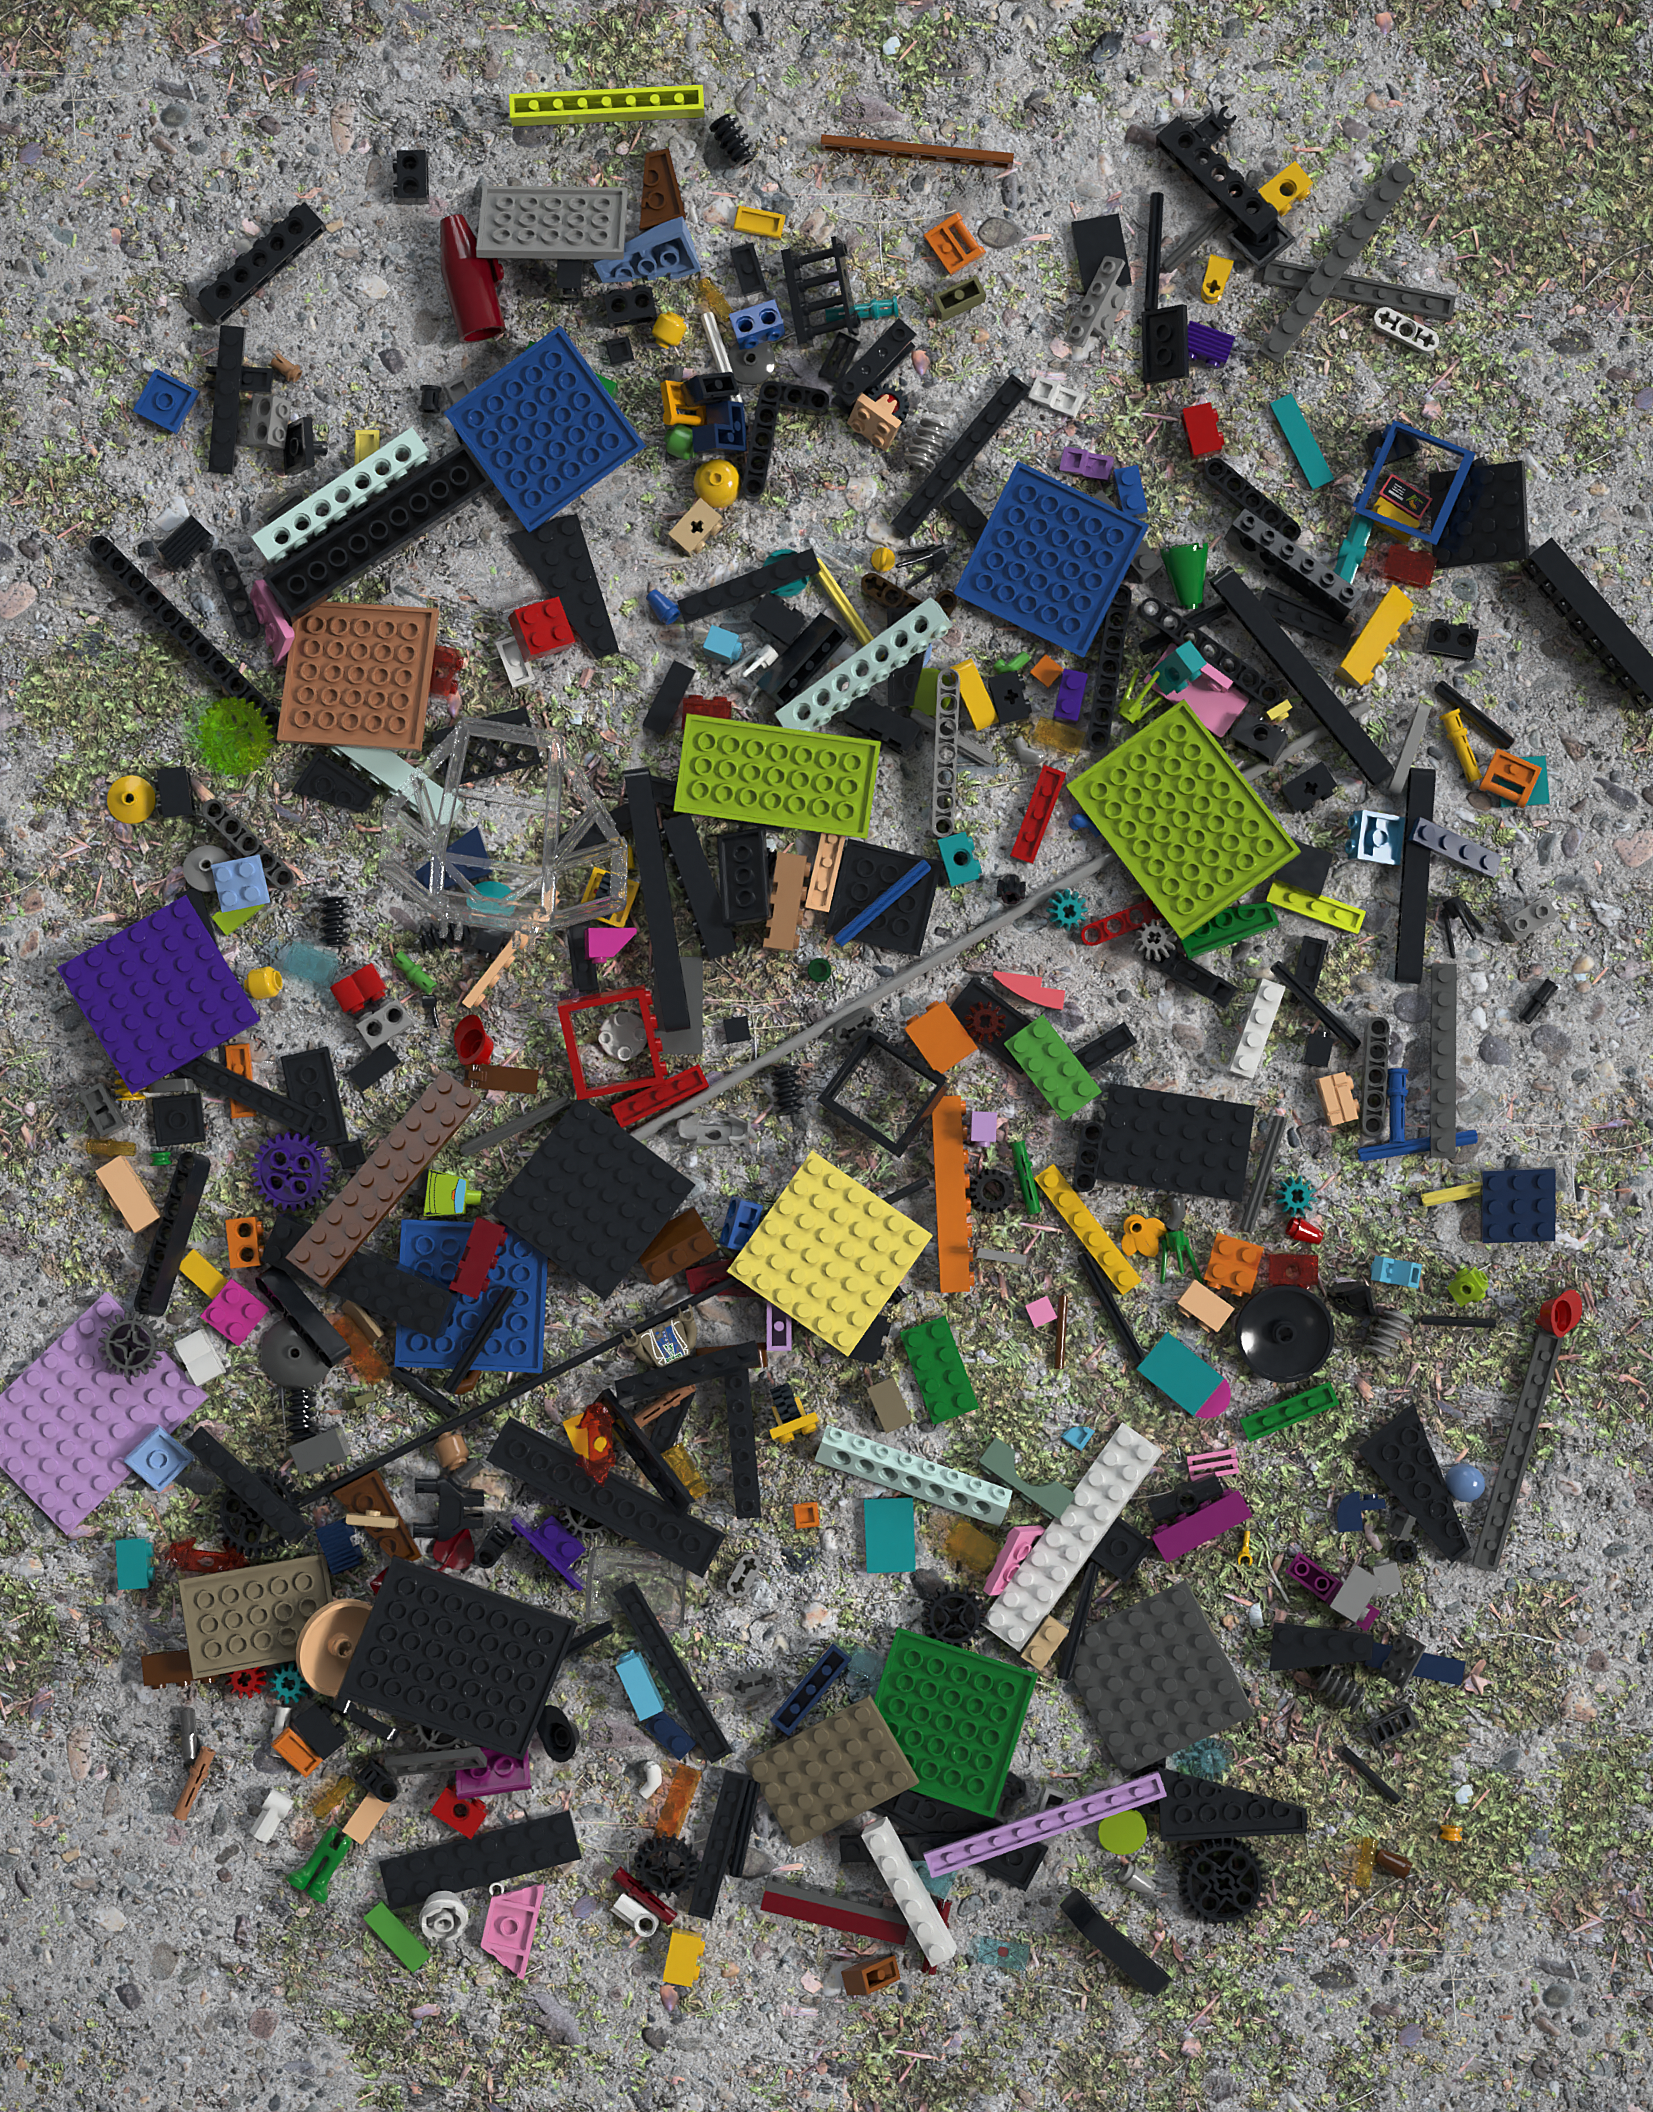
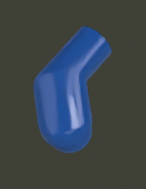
(1083, 821)

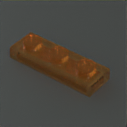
(362, 1351)
(678, 1800)

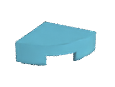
(1078, 1436)

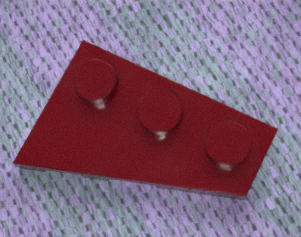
(711, 1273)

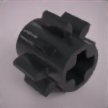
(1011, 889)

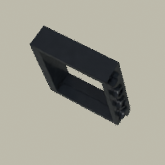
(849, 1067)

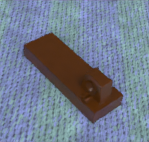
(501, 1078)

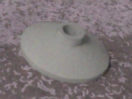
(198, 877)

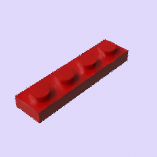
(1038, 814)
(660, 1096)

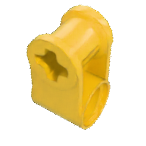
(1216, 276)

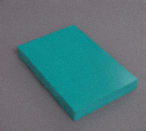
(1180, 1374)
(889, 1535)

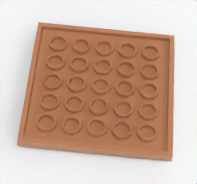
(359, 676)

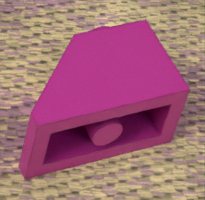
(605, 943)

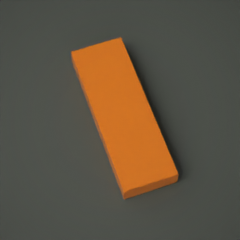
(239, 1060)

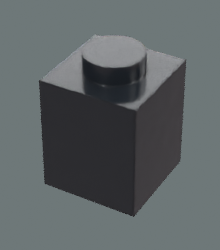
(489, 942)
(1317, 1049)

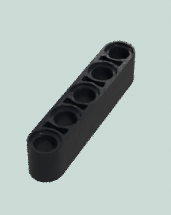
(1248, 490)
(303, 1316)

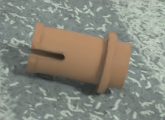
(289, 370)

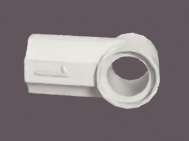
(274, 1810)
(633, 1912)

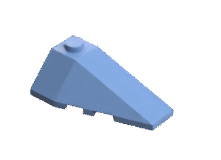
(656, 253)

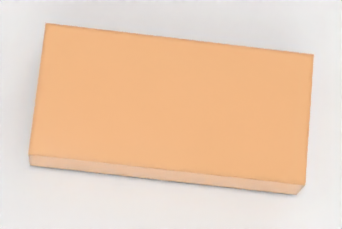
(365, 1818)

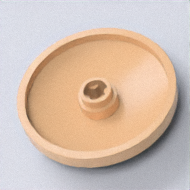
(329, 1643)

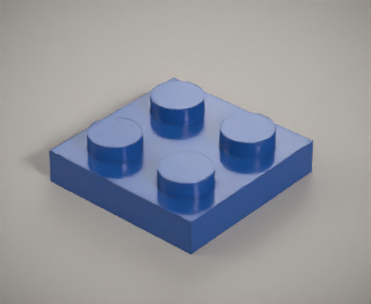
(166, 401)

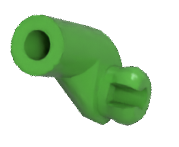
(1015, 664)

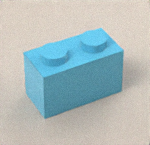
(722, 645)

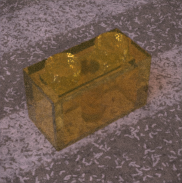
(971, 1544)

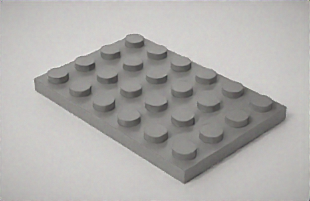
(552, 222)

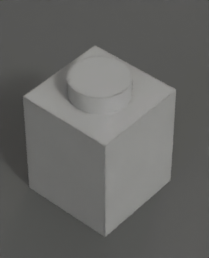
(1389, 1575)

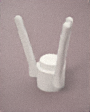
(763, 657)

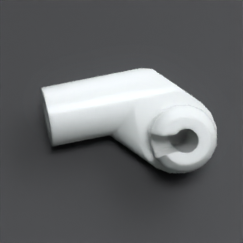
(654, 1779)

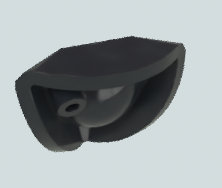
(1354, 1298)

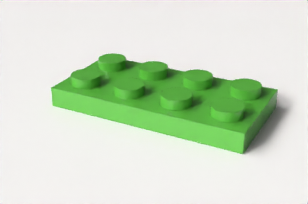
(1052, 1068)

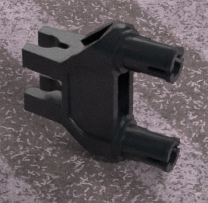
(451, 1512)

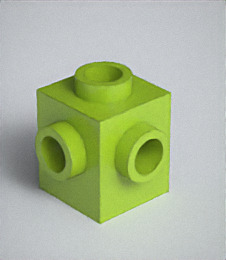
(1468, 1286)

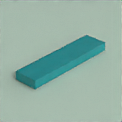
(1301, 442)

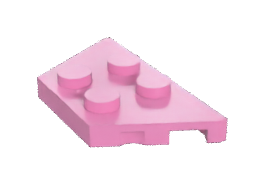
(512, 1926)

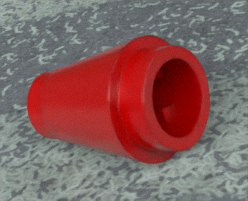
(1303, 1231)

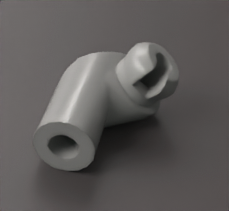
(1027, 754)

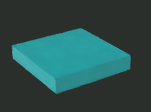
(1540, 792)

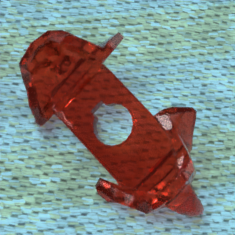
(598, 1424)
(187, 1558)

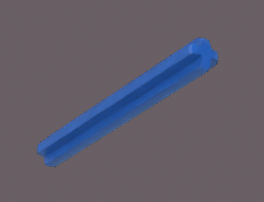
(882, 903)
(1410, 1146)

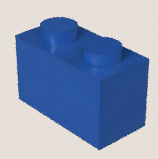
(1130, 491)

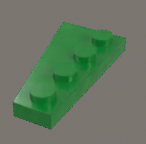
(1230, 927)

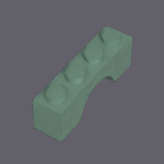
(1052, 1496)

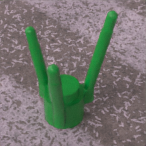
(1176, 1242)

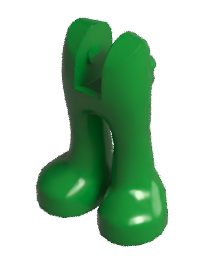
(302, 1877)

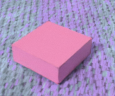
(1040, 1311)

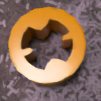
(1451, 1832)

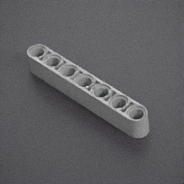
(940, 764)

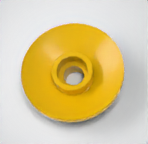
(139, 808)

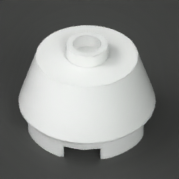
(443, 1916)

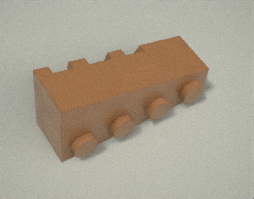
(785, 903)

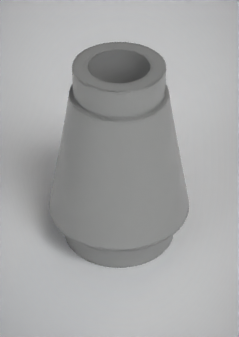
(1136, 1879)

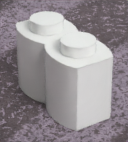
(199, 1357)

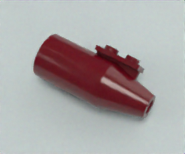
(470, 282)

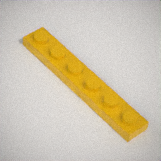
(1087, 1229)

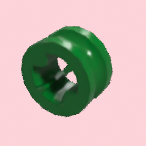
(160, 1159)

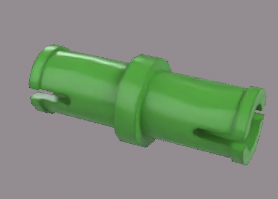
(414, 973)

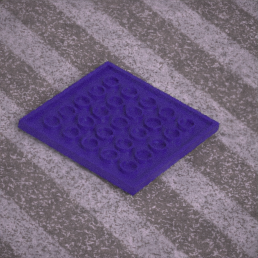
(158, 994)

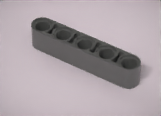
(241, 836)
(1381, 1066)

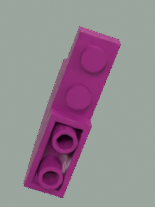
(1323, 1584)

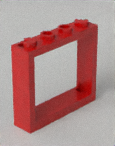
(650, 1023)

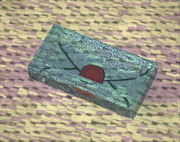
(1003, 1953)

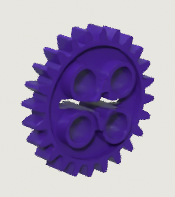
(293, 1149)

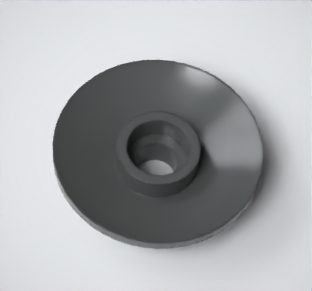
(754, 372)

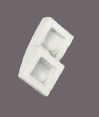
(1055, 397)

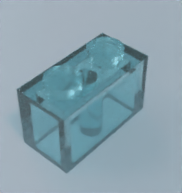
(312, 963)

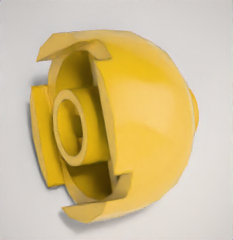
(717, 483)

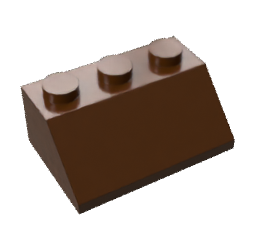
(677, 1247)

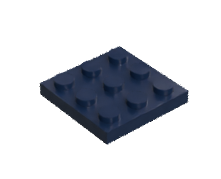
(1518, 1205)

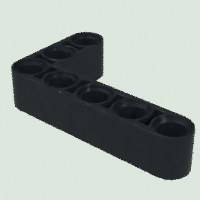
(769, 429)
(1114, 1943)

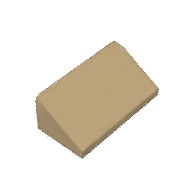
(363, 1320)

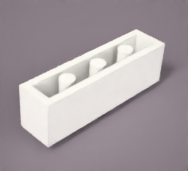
(1256, 1029)

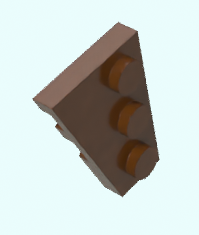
(661, 191)

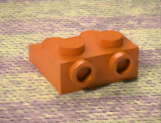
(1232, 1264)

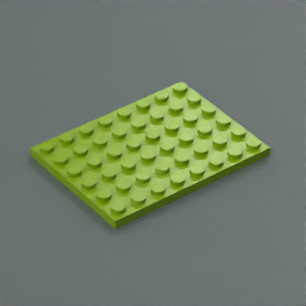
(1183, 819)

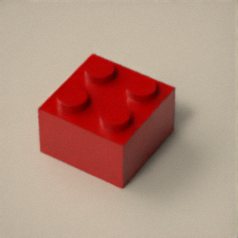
(541, 629)

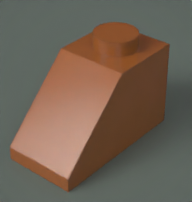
(870, 1975)

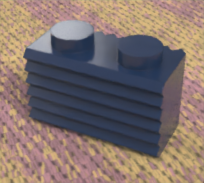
(339, 1546)

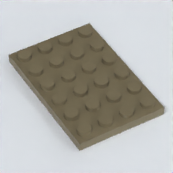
(251, 1613)
(832, 1771)

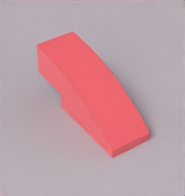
(1030, 989)

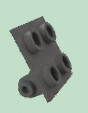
(1402, 1660)

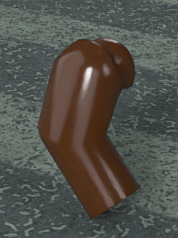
(469, 1382)

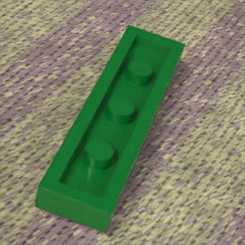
(1289, 1411)

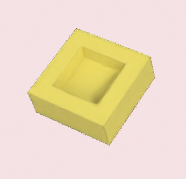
(1279, 712)

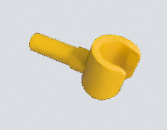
(1245, 1549)

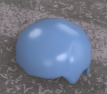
(1465, 1482)

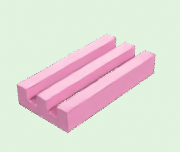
(1233, 1461)

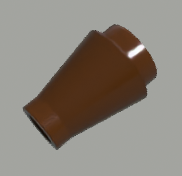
(1395, 1864)

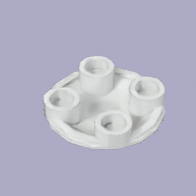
(622, 1035)

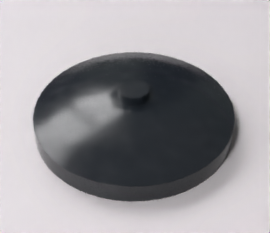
(1284, 1333)

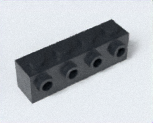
(802, 660)

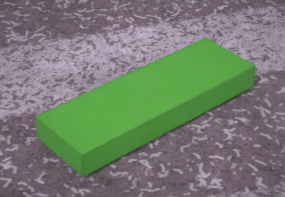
(397, 1936)

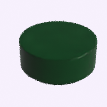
(819, 970)

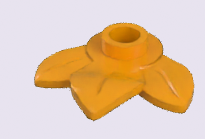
(1144, 1238)

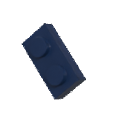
(670, 1734)

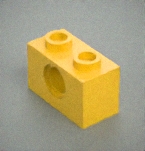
(1292, 178)

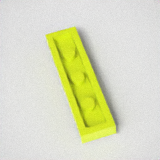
(1322, 909)

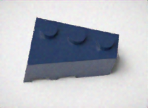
(471, 845)

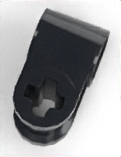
(495, 1545)
(377, 1779)

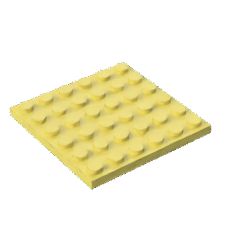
(830, 1253)

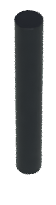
(1458, 1321)
(1371, 1775)

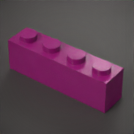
(1200, 1525)

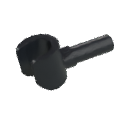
(430, 1001)

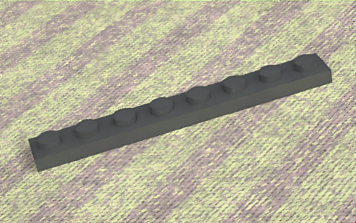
(1443, 1061)

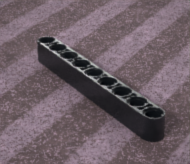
(1414, 880)

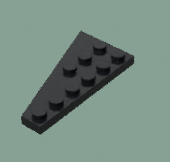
(565, 569)
(1410, 1470)
(1213, 1810)

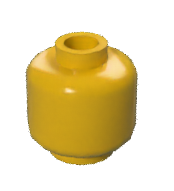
(669, 329)
(263, 983)

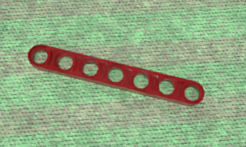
(1125, 922)

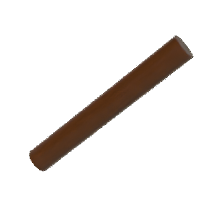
(1061, 1332)

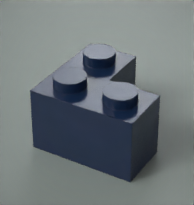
(724, 430)

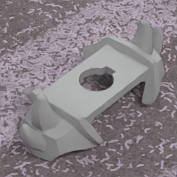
(731, 1135)

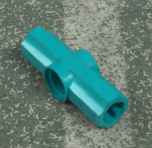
(1353, 548)

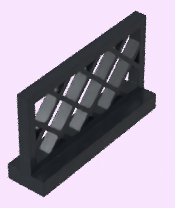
(510, 717)

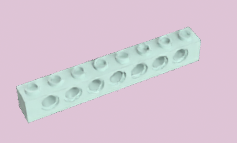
(326, 497)
(869, 656)
(913, 1475)

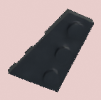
(334, 784)

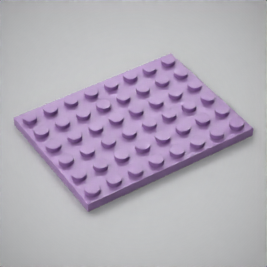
(77, 1420)

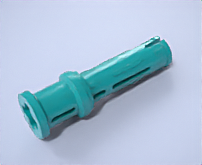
(874, 305)

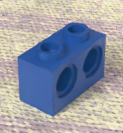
(755, 319)
(740, 1222)

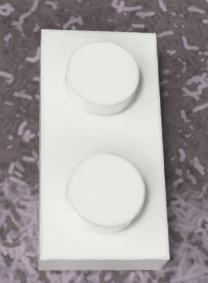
(517, 671)

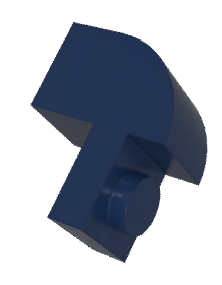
(1349, 1507)

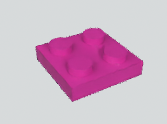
(234, 1311)

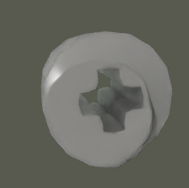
(925, 443)
(1389, 1333)

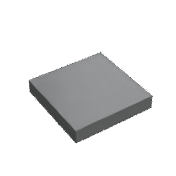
(1000, 1256)

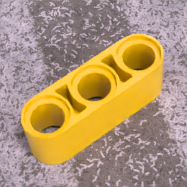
(974, 695)

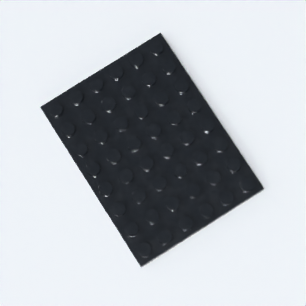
(457, 1657)

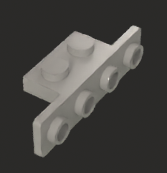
(1099, 305)

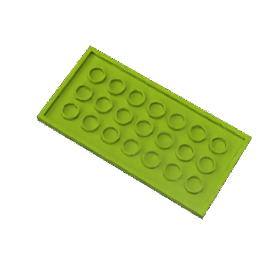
(777, 776)

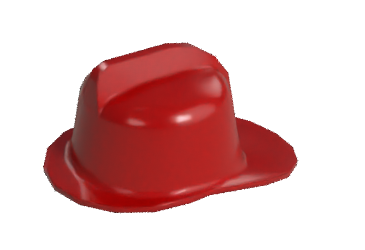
(472, 1041)
(1560, 1313)

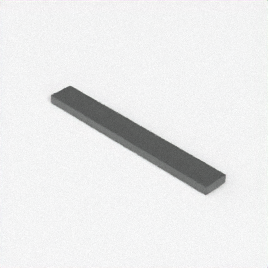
(1365, 291)

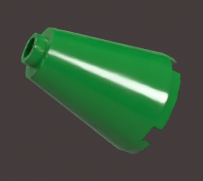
(1186, 572)

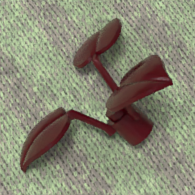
(455, 1552)

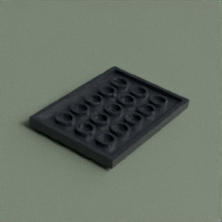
(1175, 1143)

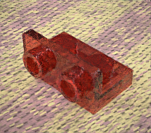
(695, 704)

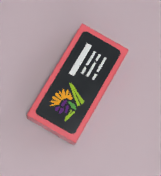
(1405, 497)

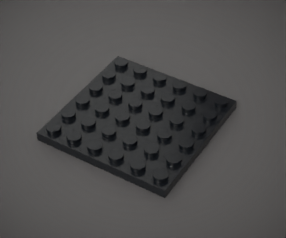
(592, 1198)

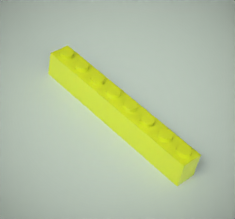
(606, 105)

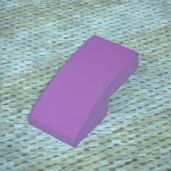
(1086, 464)

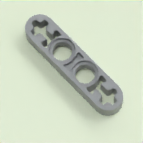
(1409, 748)

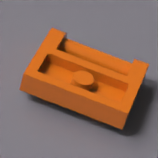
(948, 249)
(1512, 770)

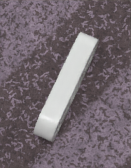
(1386, 329)

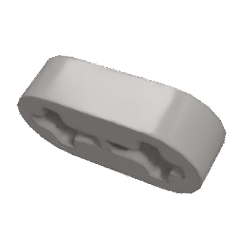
(738, 1572)

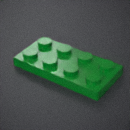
(939, 1370)

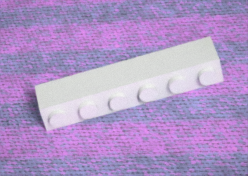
(909, 1891)

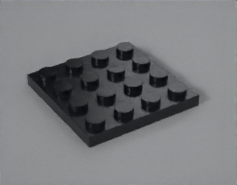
(1486, 519)
(864, 877)

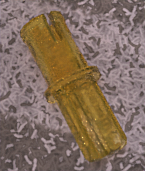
(715, 298)
(111, 1147)
(333, 1797)
(1366, 1862)

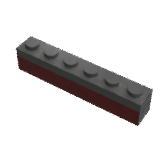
(834, 1910)

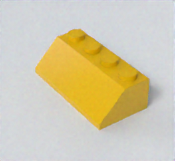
(1375, 637)

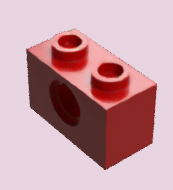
(465, 1824)

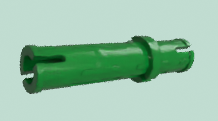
(1019, 1148)

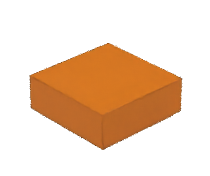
(1046, 671)
(806, 1515)

